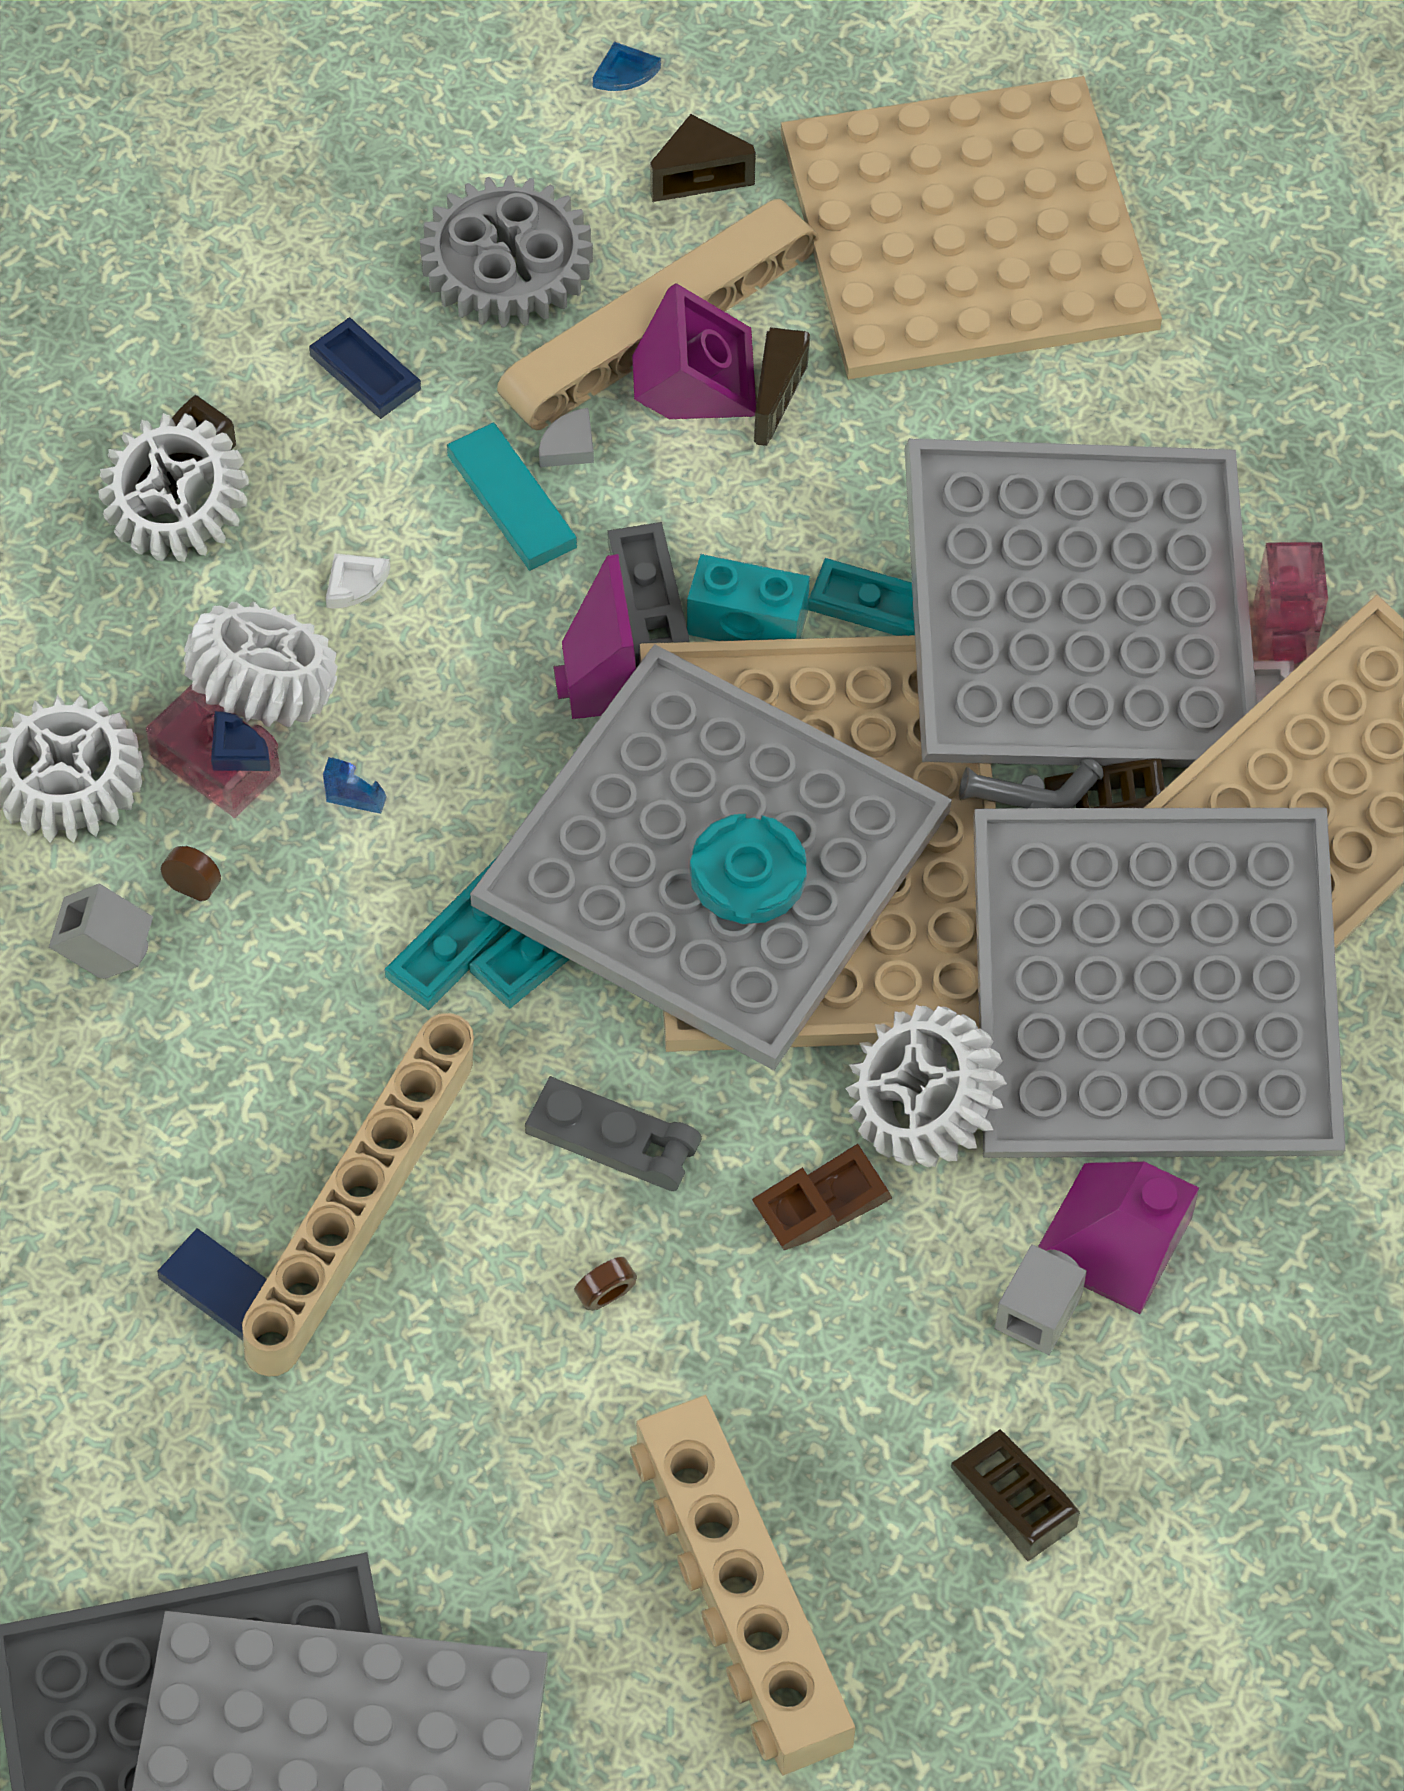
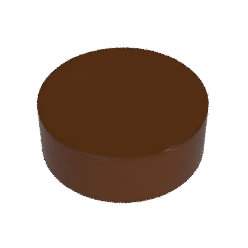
(191, 872)
(605, 1283)

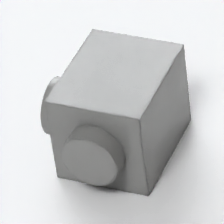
(101, 931)
(1040, 1298)

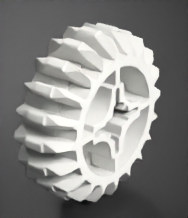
(193, 480)
(260, 664)
(61, 785)
(949, 1106)

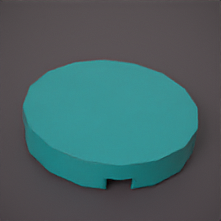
(748, 868)

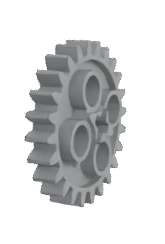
(481, 275)

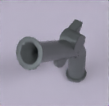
(1031, 790)

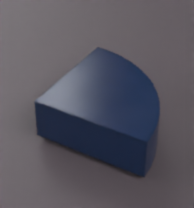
(237, 745)

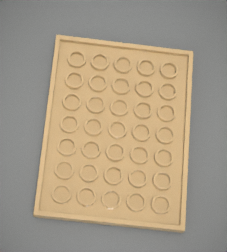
(927, 933)

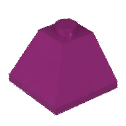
(694, 361)
(597, 646)
(1122, 1227)

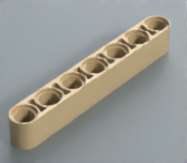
(602, 345)
(352, 1216)

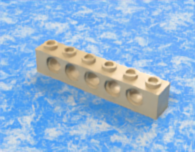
(693, 1439)

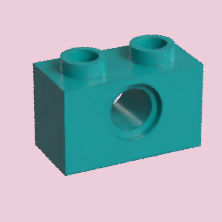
(745, 601)

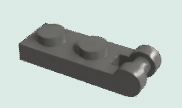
(648, 584)
(612, 1133)

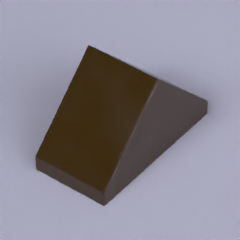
(701, 161)

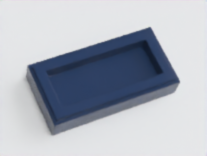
(365, 367)
(213, 1280)

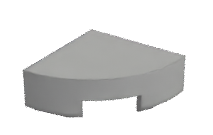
(567, 441)

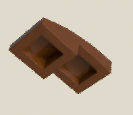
(818, 1202)

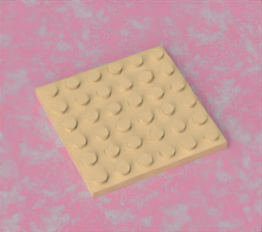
(969, 227)

